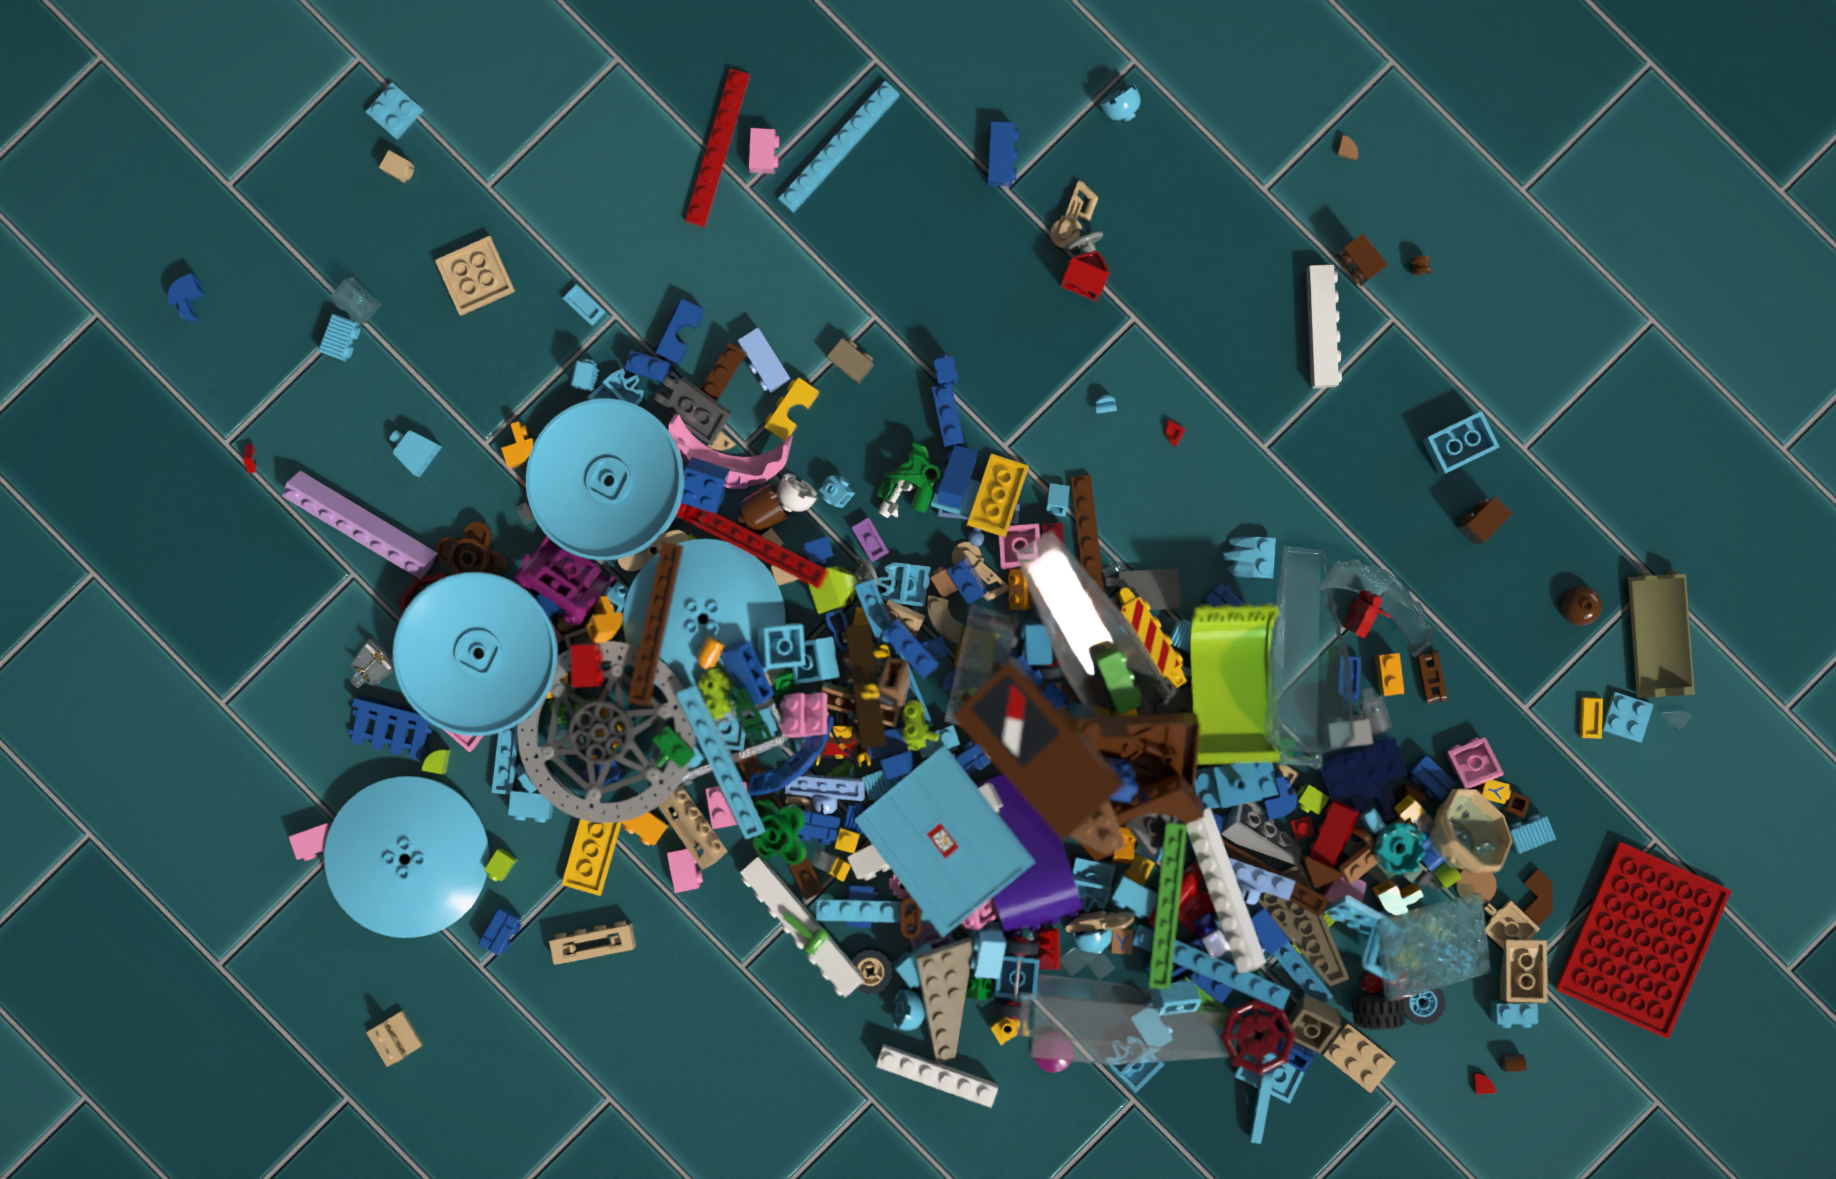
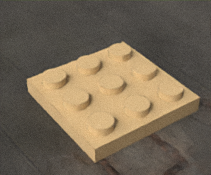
(475, 275)

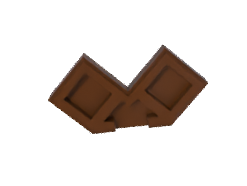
(1542, 905)

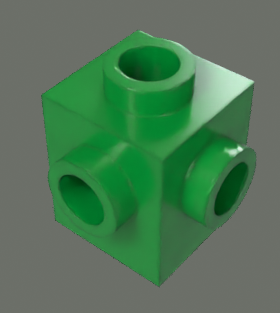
(979, 987)

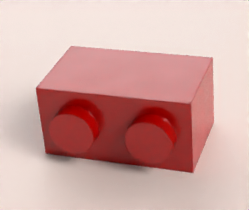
(586, 665)

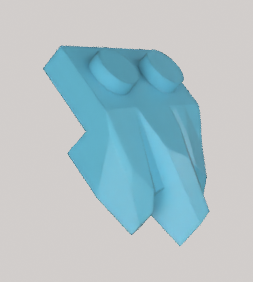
(618, 388)
(1251, 557)
(906, 584)
(1093, 880)
(1137, 1074)

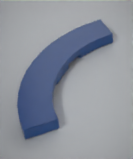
(793, 768)

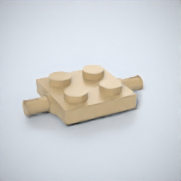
(1509, 924)

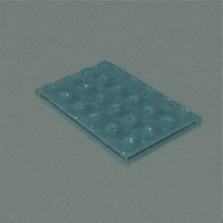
(1433, 946)

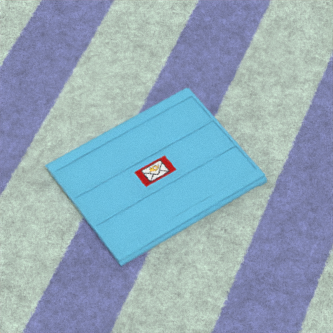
(944, 841)

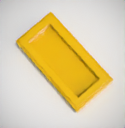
(1591, 717)

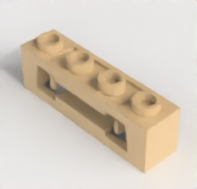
(693, 828)
(559, 946)

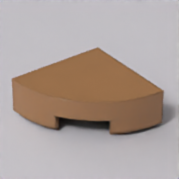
(1347, 148)

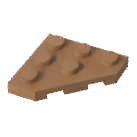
(1101, 831)

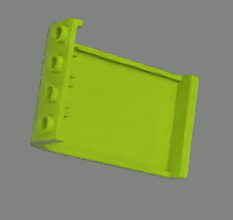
(1231, 682)

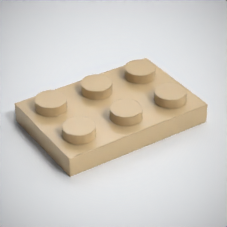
(1358, 1057)

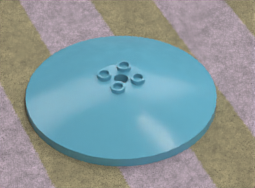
(570, 472)
(711, 580)
(438, 660)
(416, 819)

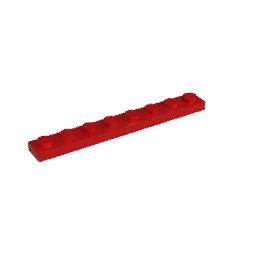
(717, 148)
(758, 546)

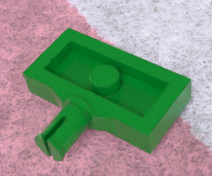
(672, 749)

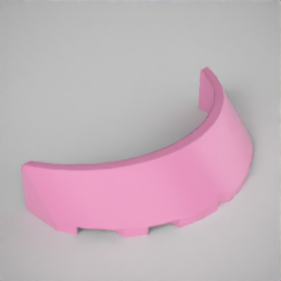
(743, 470)

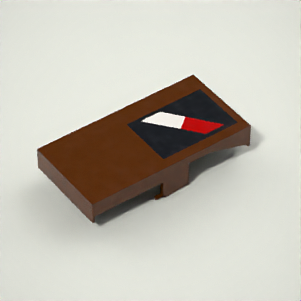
(1038, 749)

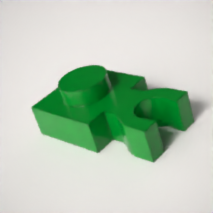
(783, 684)

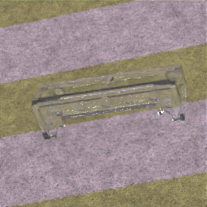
(779, 743)

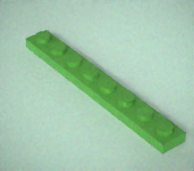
(1167, 906)

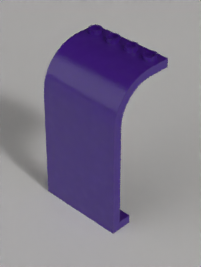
(1047, 887)

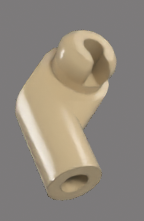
(800, 801)

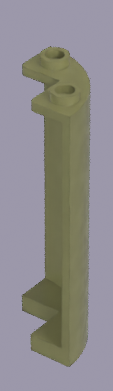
(1661, 635)

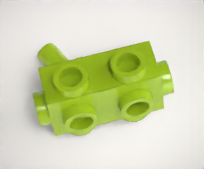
(714, 687)
(915, 728)

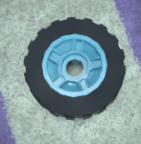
(1430, 1009)

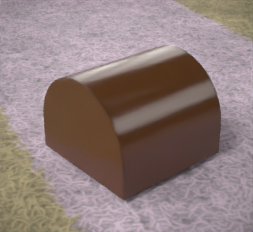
(1517, 804)
(1513, 1063)

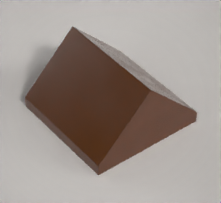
(1318, 873)

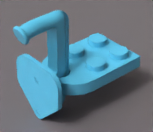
(1363, 919)

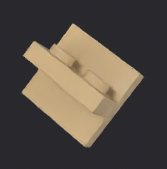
(394, 1038)

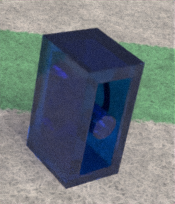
(1210, 936)

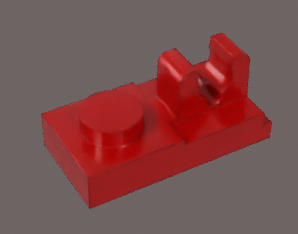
(1049, 948)

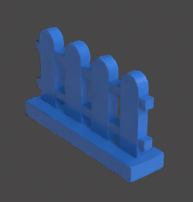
(402, 723)

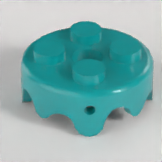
(1411, 848)

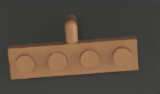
(1363, 859)

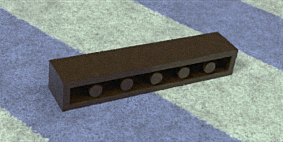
(863, 673)

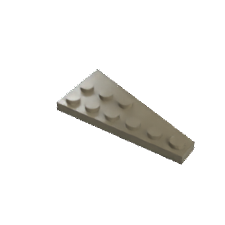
(1306, 931)
(943, 986)

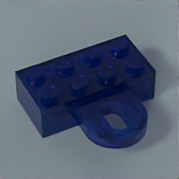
(1364, 776)

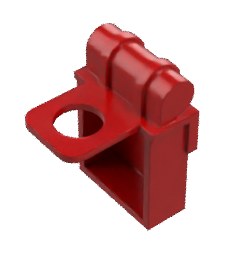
(1363, 613)

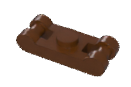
(1431, 676)

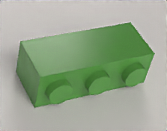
(1118, 680)

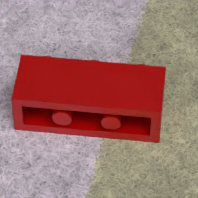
(1334, 834)

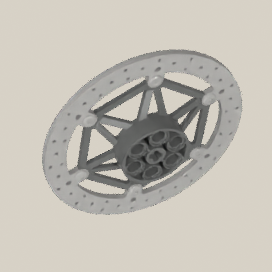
(605, 743)

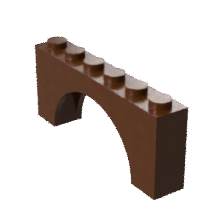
(1166, 797)

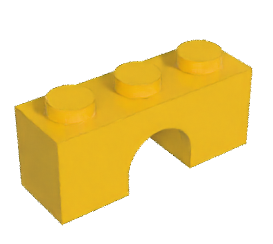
(799, 394)

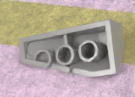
(1255, 831)

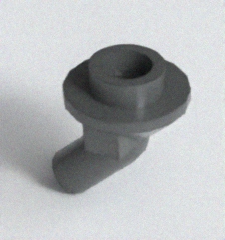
(1424, 879)

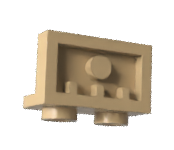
(909, 618)

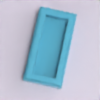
(584, 304)

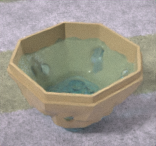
(1470, 833)

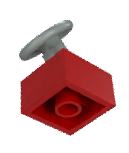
(1087, 271)

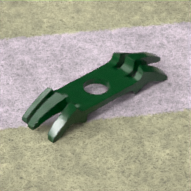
(749, 723)

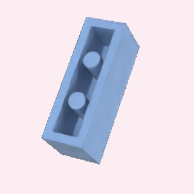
(764, 361)

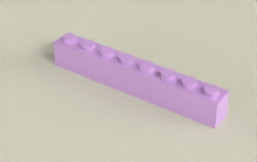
(359, 524)

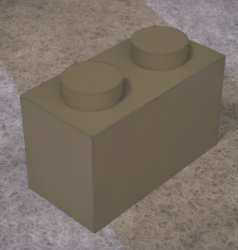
(851, 360)

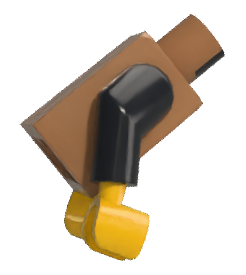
(894, 680)

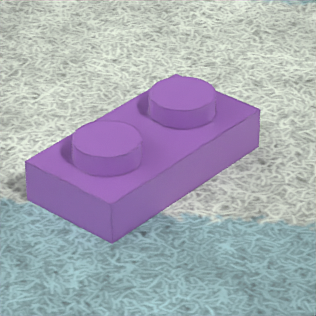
(870, 540)

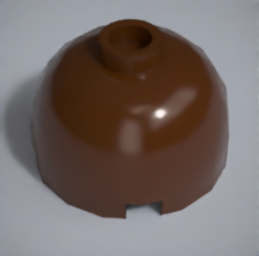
(1580, 605)

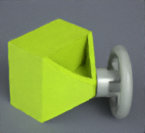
(839, 585)

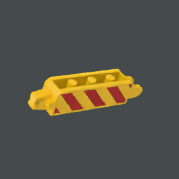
(1150, 634)

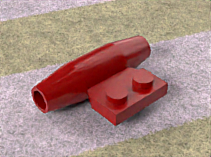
(1192, 901)

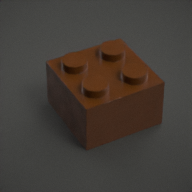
(1361, 260)
(1484, 520)

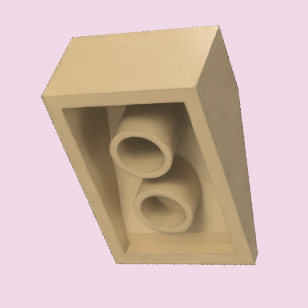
(1524, 971)

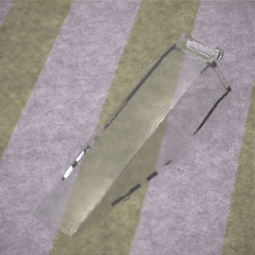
(1084, 624)
(1116, 1024)

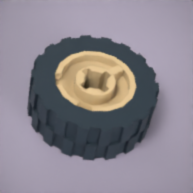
(882, 969)

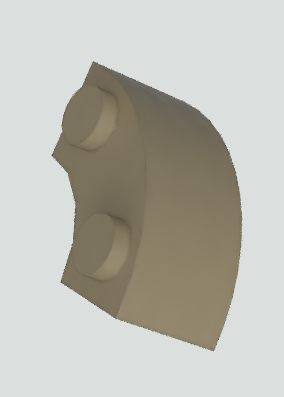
(942, 619)

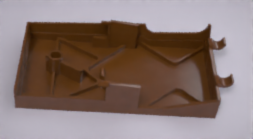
(1153, 743)

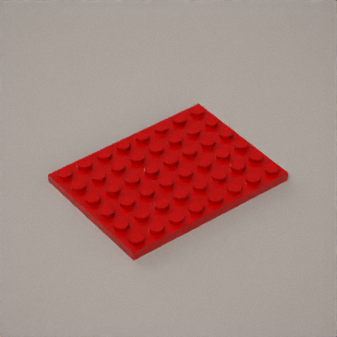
(1643, 940)

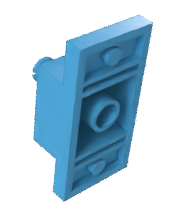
(1235, 784)

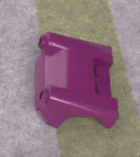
(564, 579)

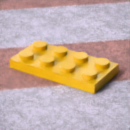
(998, 495)
(591, 856)

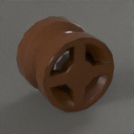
(1421, 265)

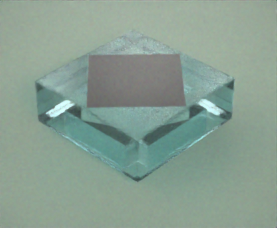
(525, 513)

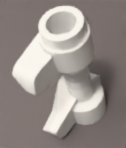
(889, 506)

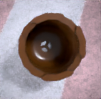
(761, 509)

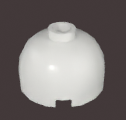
(795, 495)

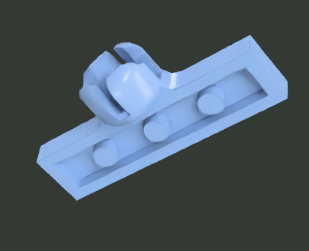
(826, 790)
(1259, 880)

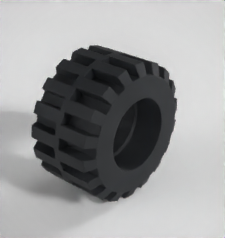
(1377, 1013)

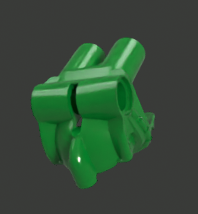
(912, 472)

